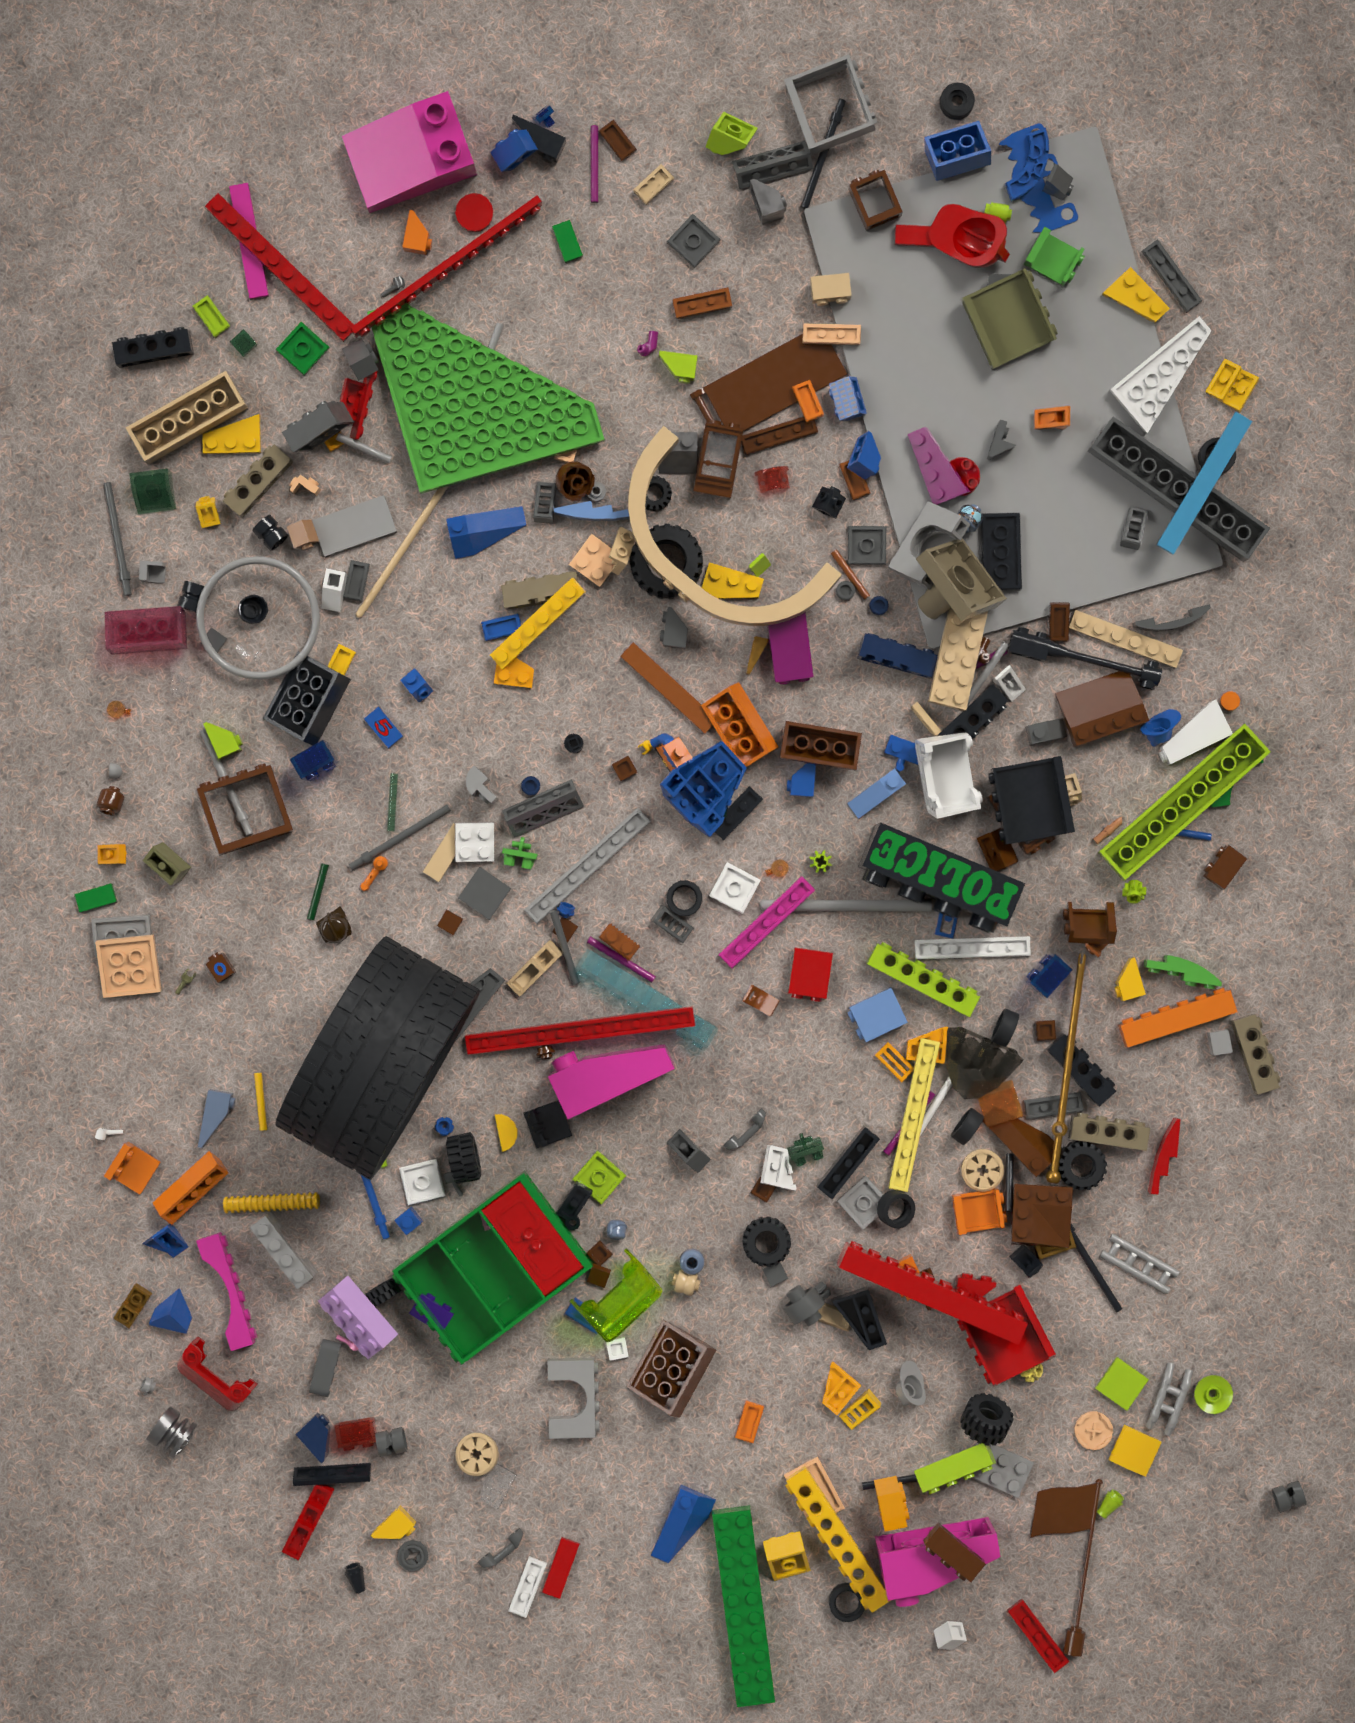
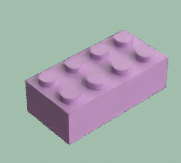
(357, 1317)

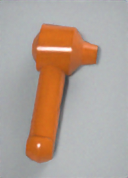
(380, 863)

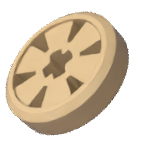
(974, 1161)
(488, 1457)

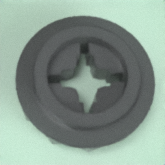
(411, 1564)

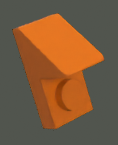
(1052, 418)

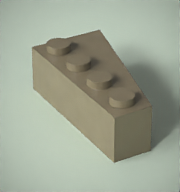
(533, 591)

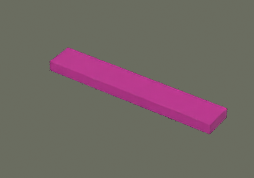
(253, 267)
(766, 922)

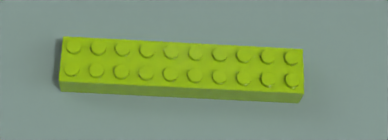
(1184, 802)

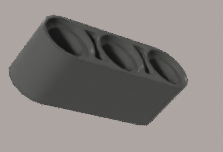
(324, 1368)

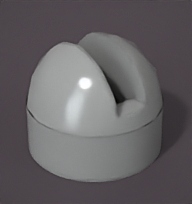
(115, 771)

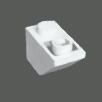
(333, 590)

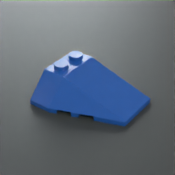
(704, 787)

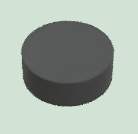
(845, 590)

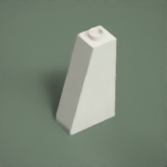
(1199, 732)

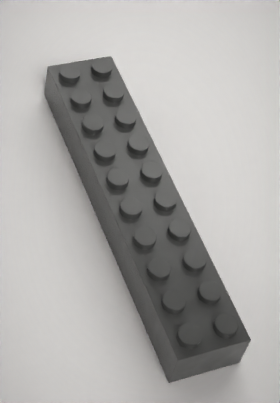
(1169, 483)

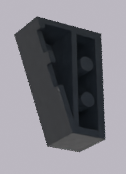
(862, 1317)

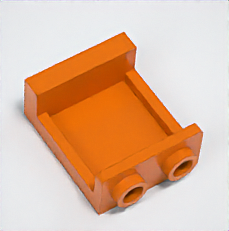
(979, 1211)

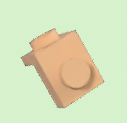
(310, 484)

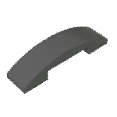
(1149, 624)

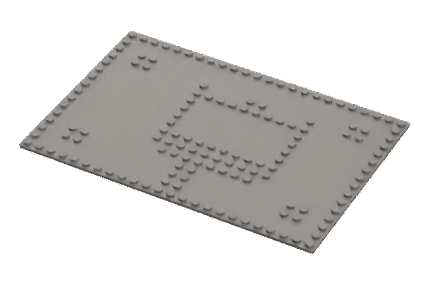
(928, 370)

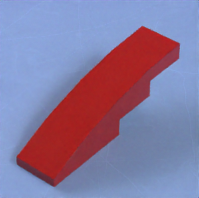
(1167, 1149)
(308, 1520)

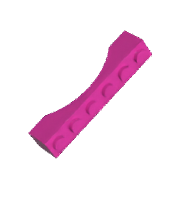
(214, 1252)

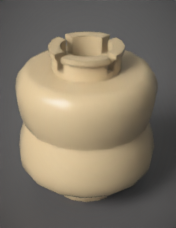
(685, 1283)

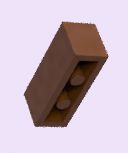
(953, 1553)

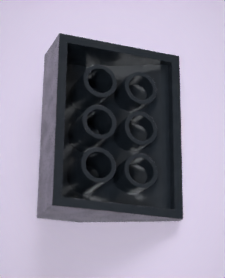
(307, 700)

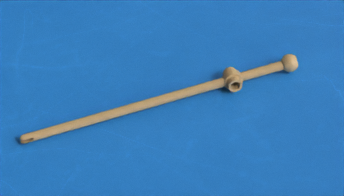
(400, 552)

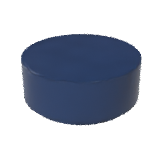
(878, 605)
(530, 785)

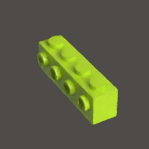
(955, 1467)

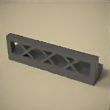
(773, 166)
(541, 805)

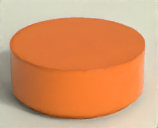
(1230, 701)

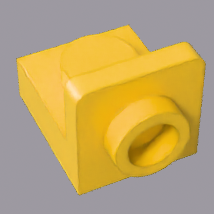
(207, 511)

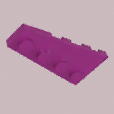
(939, 475)

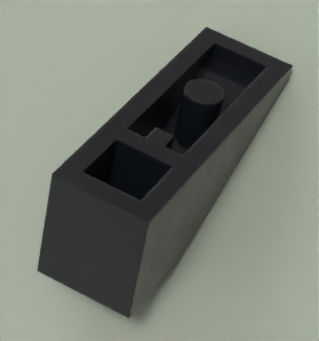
(548, 143)

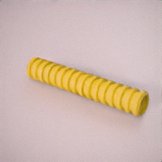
(271, 1202)

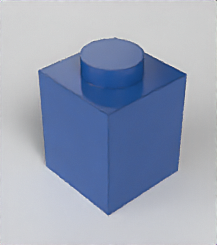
(408, 1220)

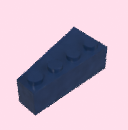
(897, 656)

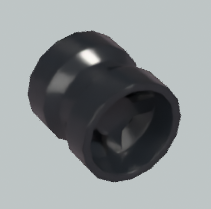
(573, 743)

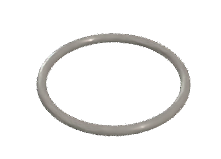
(266, 561)

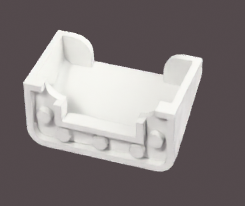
(947, 774)

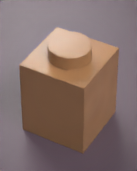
(303, 534)

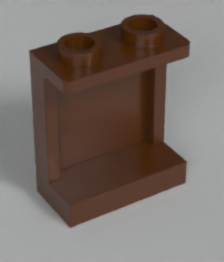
(1090, 924)

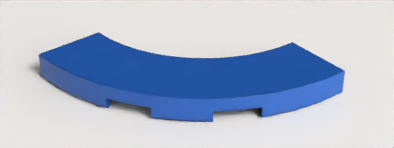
(1034, 167)

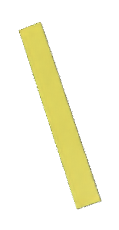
(914, 1115)

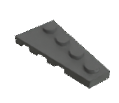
(488, 984)

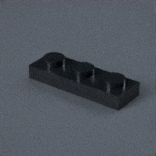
(738, 812)

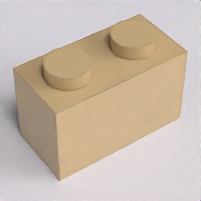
(830, 289)

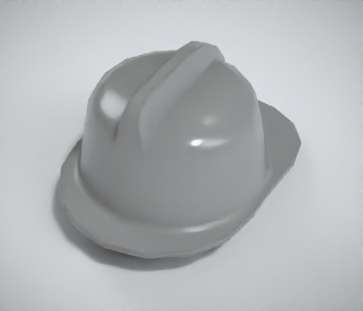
(911, 1385)

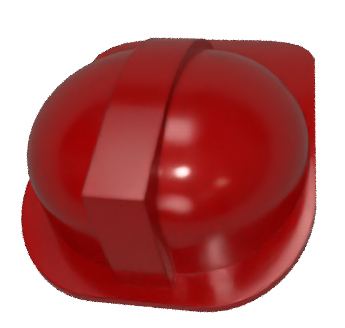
(969, 236)

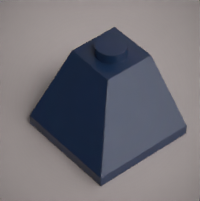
(316, 1436)

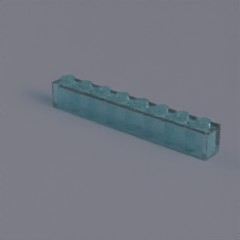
(640, 995)

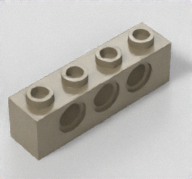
(268, 478)
(1271, 1079)
(1138, 1140)

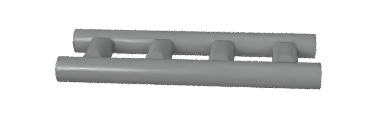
(1127, 1265)

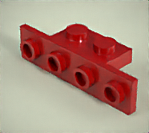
(356, 397)

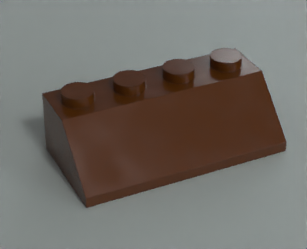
(820, 745)

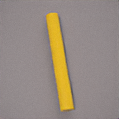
(260, 1101)

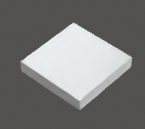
(734, 888)
(422, 1181)

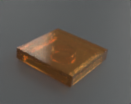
(1000, 1105)

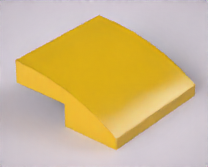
(1224, 381)
(1135, 1450)

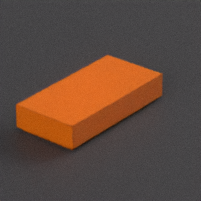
(808, 401)
(749, 1421)

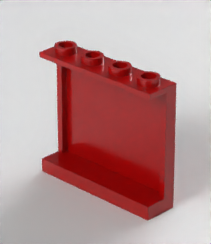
(1004, 1358)

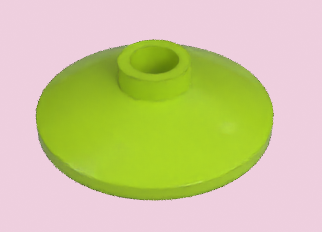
(1220, 1401)

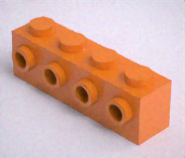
(190, 1187)

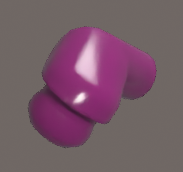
(650, 346)

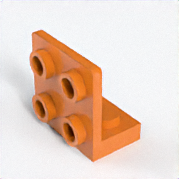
(132, 1167)

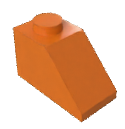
(416, 236)

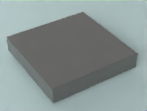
(693, 240)
(867, 545)
(484, 893)

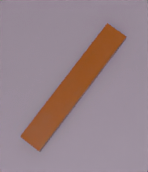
(667, 686)

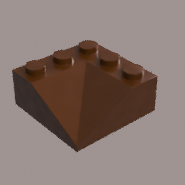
(1041, 1215)

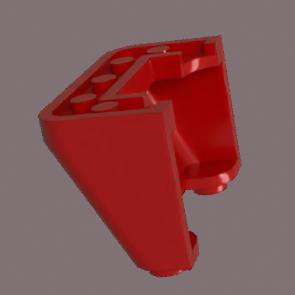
(192, 1368)

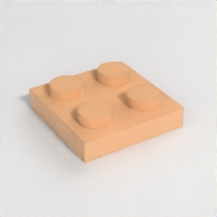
(593, 560)

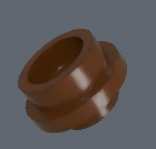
(545, 1052)

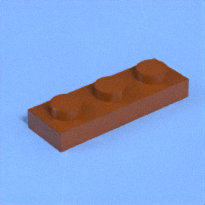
(702, 303)

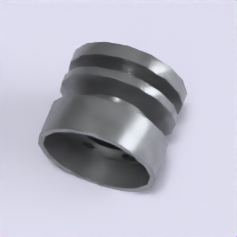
(171, 1432)

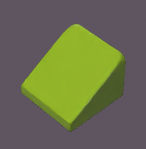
(759, 565)

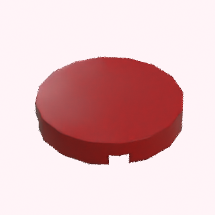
(474, 212)

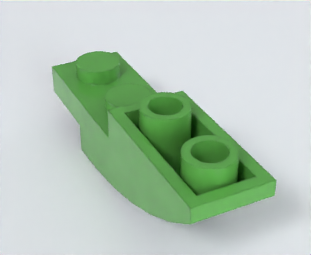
(1190, 972)

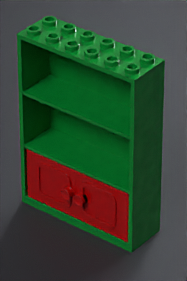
(494, 1273)

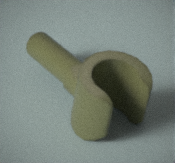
(185, 979)

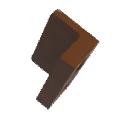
(995, 852)

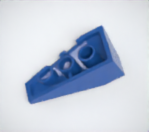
(685, 1517)

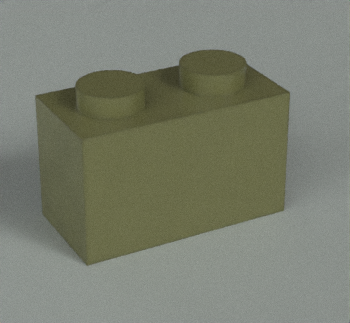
(166, 863)

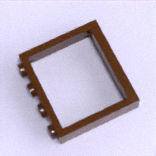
(253, 839)

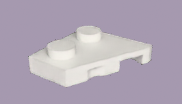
(777, 1168)

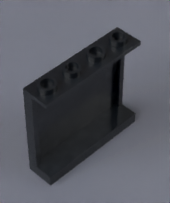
(1031, 800)

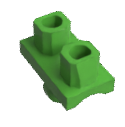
(510, 854)

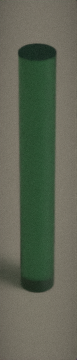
(392, 802)

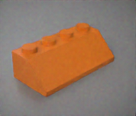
(739, 724)

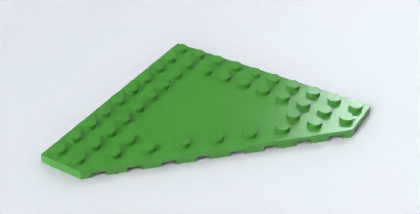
(472, 407)

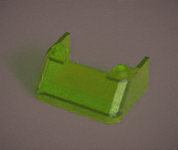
(622, 1303)

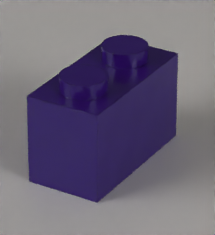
(442, 1313)

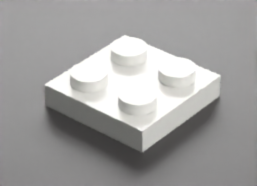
(474, 842)

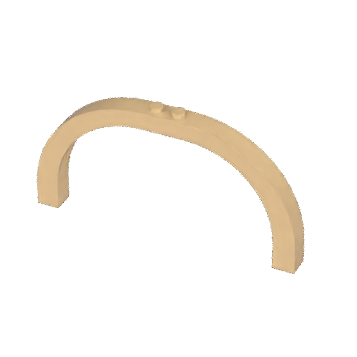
(688, 590)

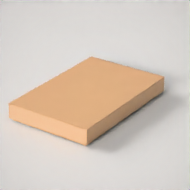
(823, 1481)

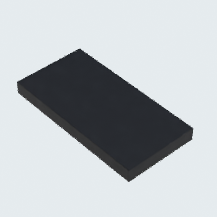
(1002, 549)

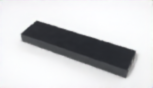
(332, 1474)

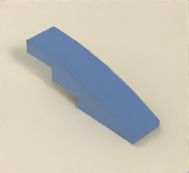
(585, 511)

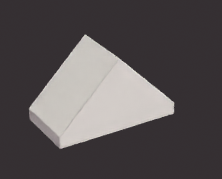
(1009, 683)

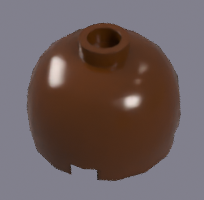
(574, 480)

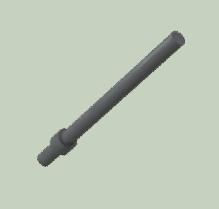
(124, 575)
(367, 857)

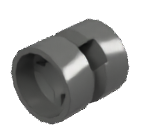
(391, 1442)
(1284, 1501)

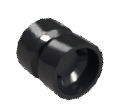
(268, 530)
(191, 596)

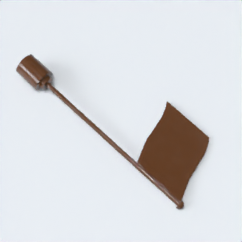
(1069, 1511)

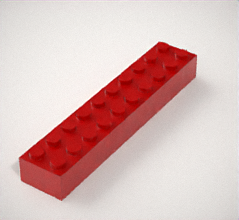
(931, 1292)

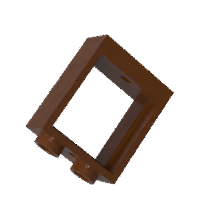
(881, 218)

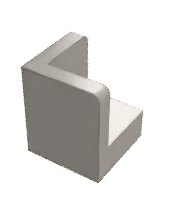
(152, 571)
(1219, 1042)

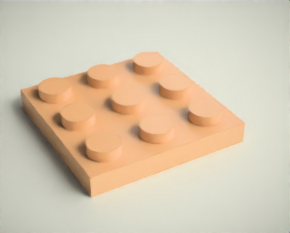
(128, 966)

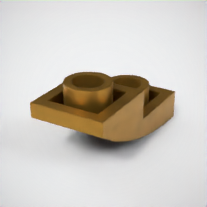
(132, 1305)

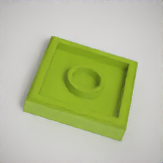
(600, 1176)
(1121, 1383)

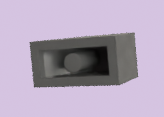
(1058, 183)
(1046, 731)
(688, 1151)

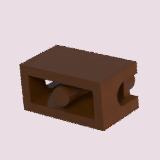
(1224, 866)

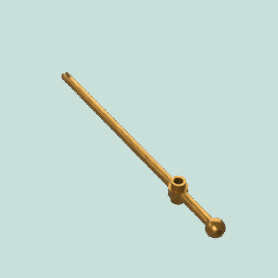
(1053, 1175)

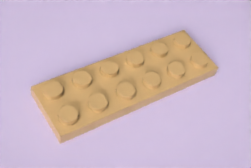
(957, 660)

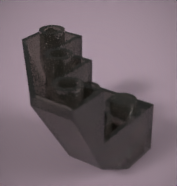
(975, 1065)

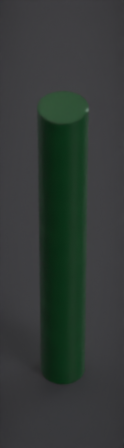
(318, 891)

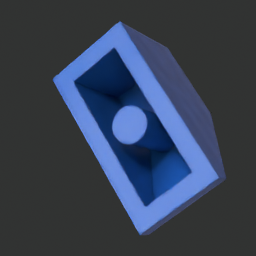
(865, 457)
(803, 781)

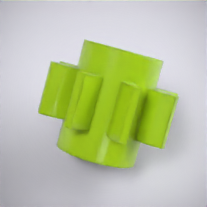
(816, 863)
(1134, 891)

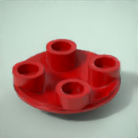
(967, 471)

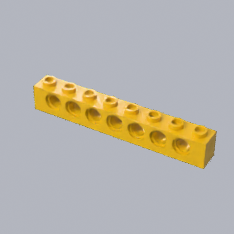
(804, 1478)

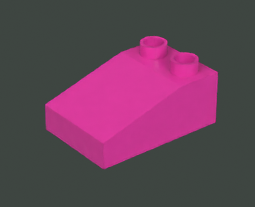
(409, 152)
(600, 1077)
(913, 1571)

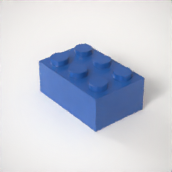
(957, 150)

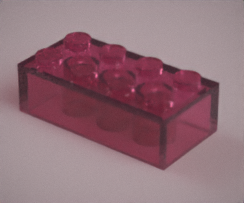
(145, 630)

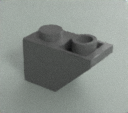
(675, 630)

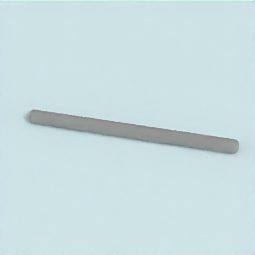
(859, 905)

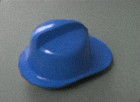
(1160, 726)

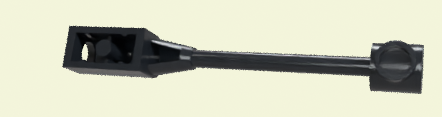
(1039, 647)

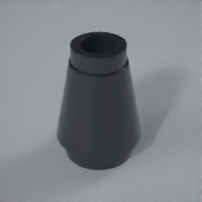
(355, 1576)

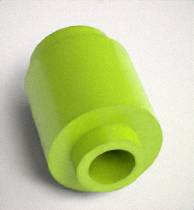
(999, 210)

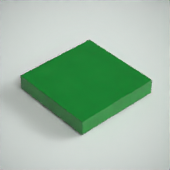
(302, 348)

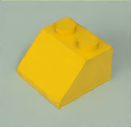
(786, 1555)

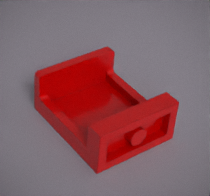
(810, 974)

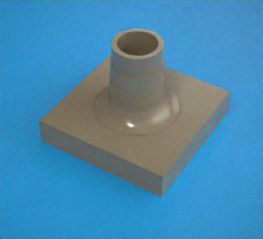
(958, 582)

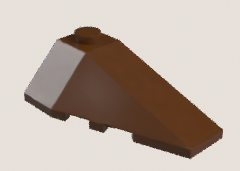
(1026, 1143)

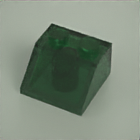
(153, 491)

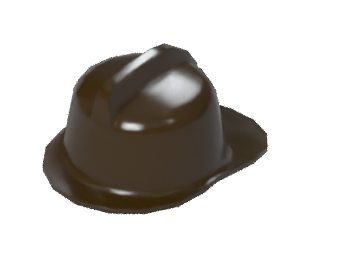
(334, 926)

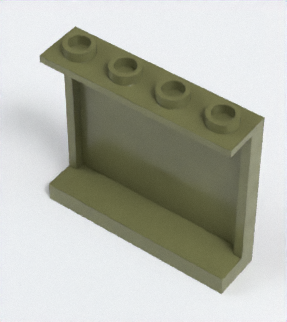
(1009, 318)

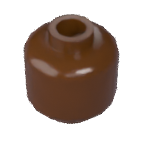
(110, 800)

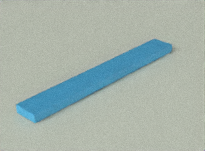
(1204, 483)

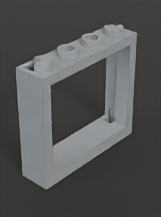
(818, 73)

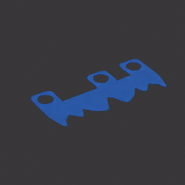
(1045, 210)

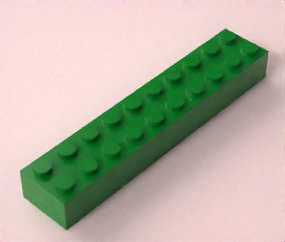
(743, 1606)

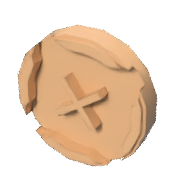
(1093, 1430)

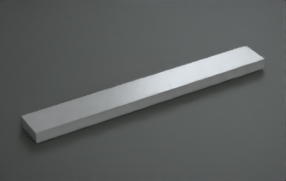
(587, 865)

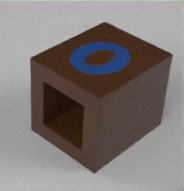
(220, 967)

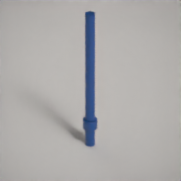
(379, 1218)

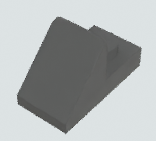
(999, 446)

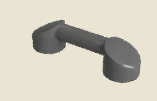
(758, 1120)
(489, 1560)

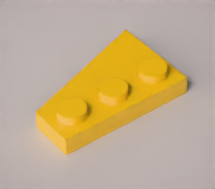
(1135, 294)
(234, 438)
(729, 583)

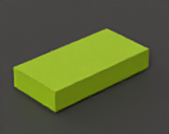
(211, 316)

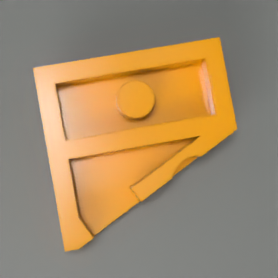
(515, 674)
(936, 1035)
(839, 1389)

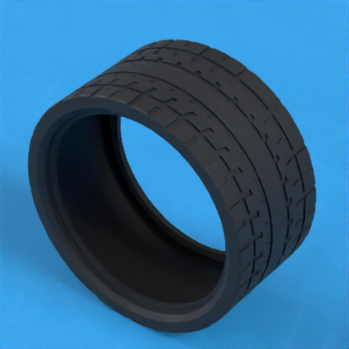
(376, 1057)

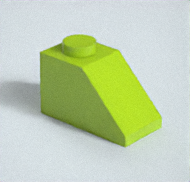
(680, 365)
(223, 740)

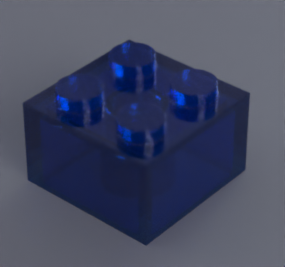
(314, 760)
(1048, 975)

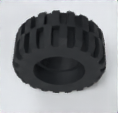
(667, 535)

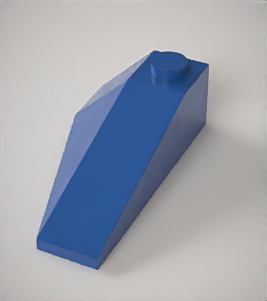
(478, 531)

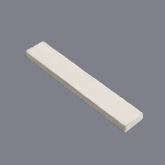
(972, 947)

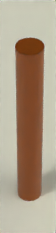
(850, 574)

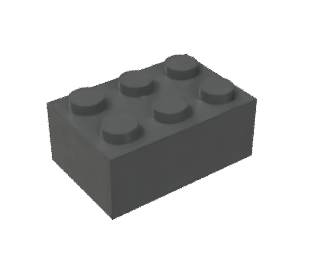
(317, 426)

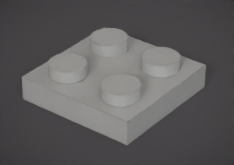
(861, 1202)

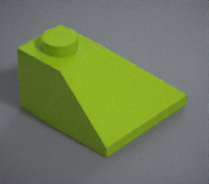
(730, 135)

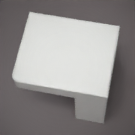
(950, 1635)

